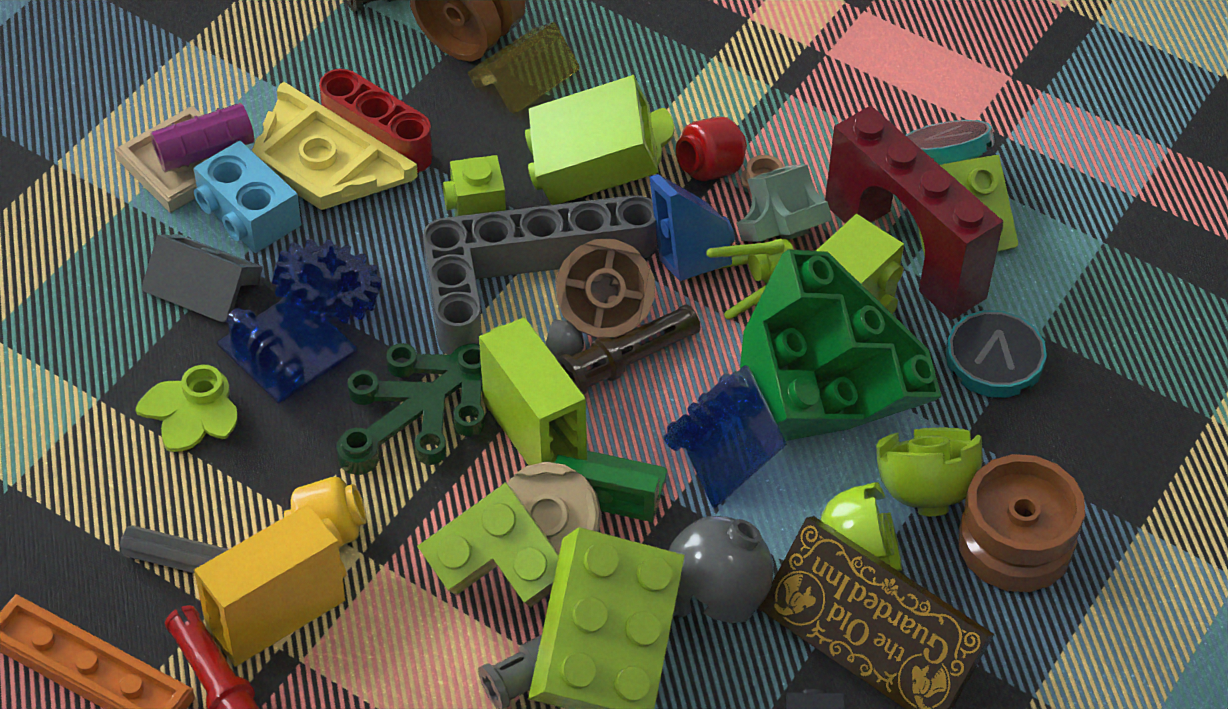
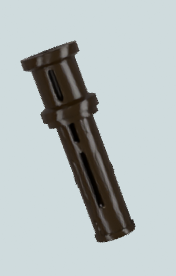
(607, 356)

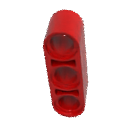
(378, 114)

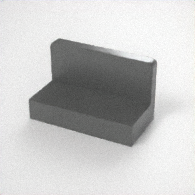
(197, 276)

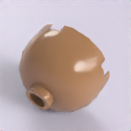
(605, 288)

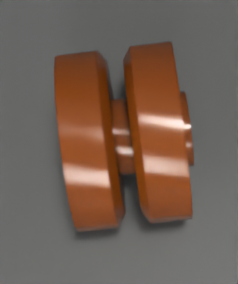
(467, 26)
(1021, 522)

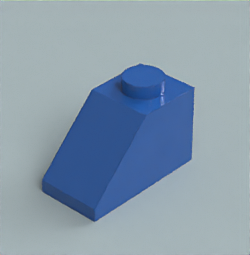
(687, 230)

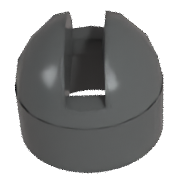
(564, 339)

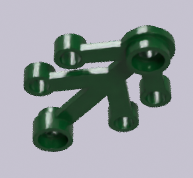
(417, 400)

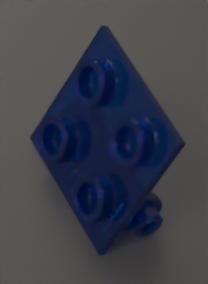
(283, 347)
(727, 434)

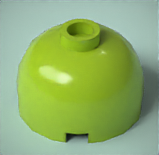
(930, 468)
(859, 519)

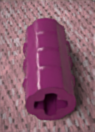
(201, 137)

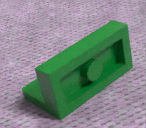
(621, 484)

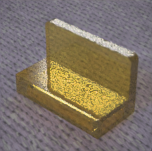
(527, 66)

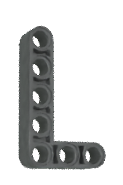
(518, 243)

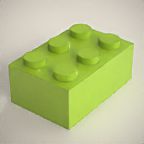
(606, 623)

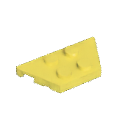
(325, 154)

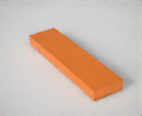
(85, 661)

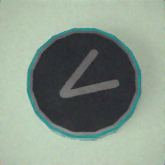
(954, 140)
(995, 353)

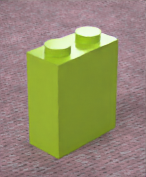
(591, 141)
(532, 394)

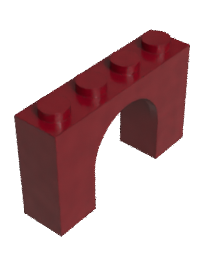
(958, 231)

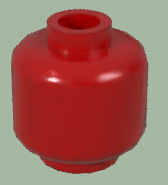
(711, 148)

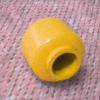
(333, 500)

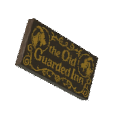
(874, 620)

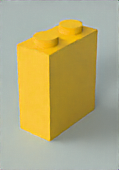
(272, 584)

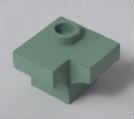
(783, 205)

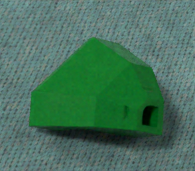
(831, 350)

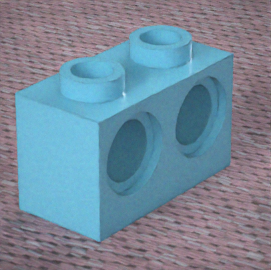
(246, 197)

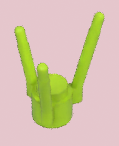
(761, 260)

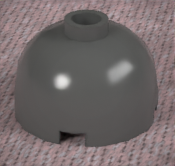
(724, 567)

